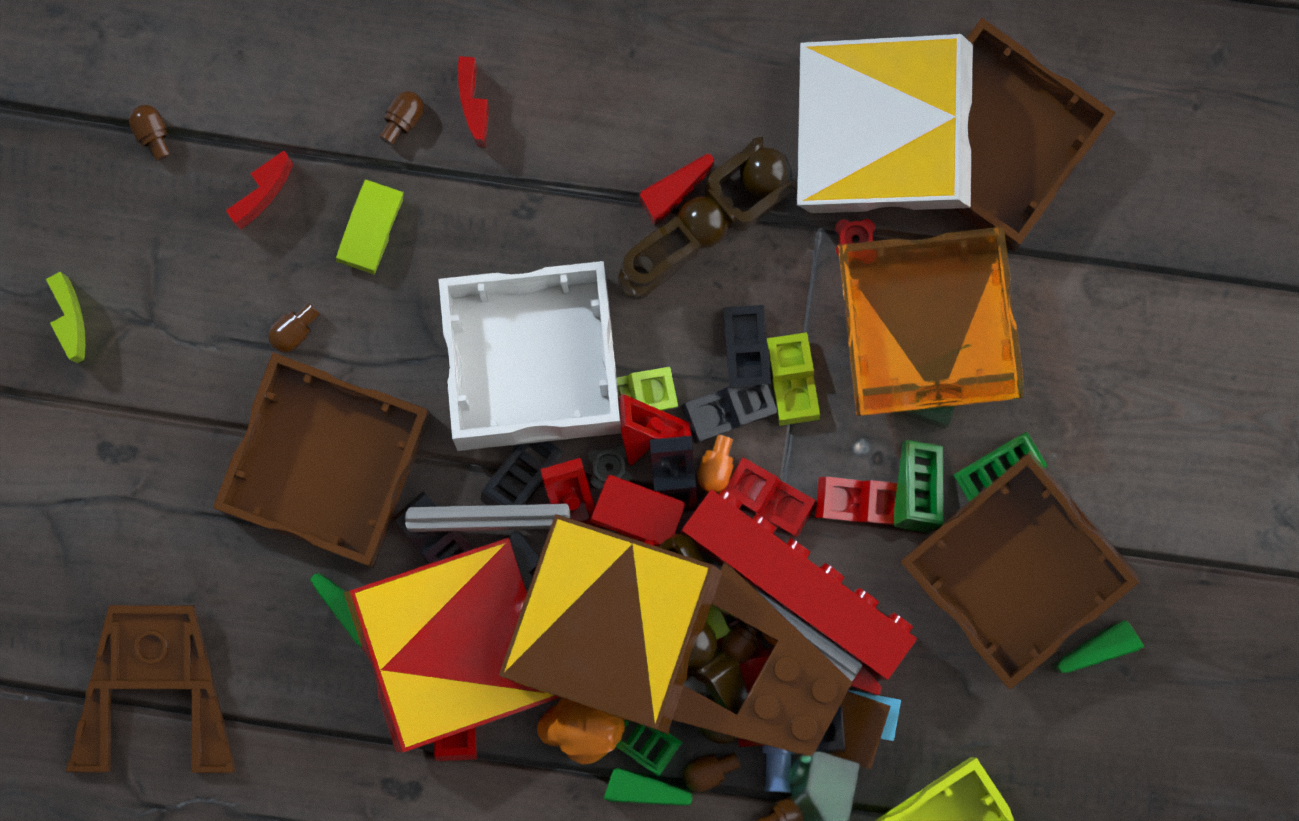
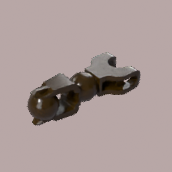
(706, 219)
(709, 671)

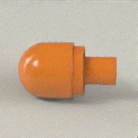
(716, 466)

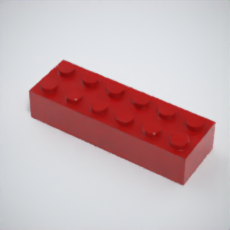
(799, 584)

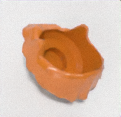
(580, 731)

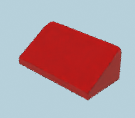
(637, 511)

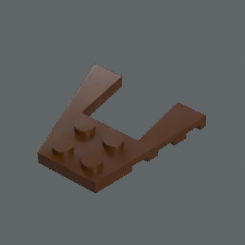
(152, 651)
(793, 692)

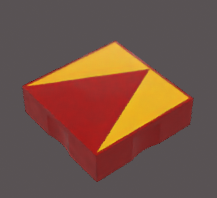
(442, 643)

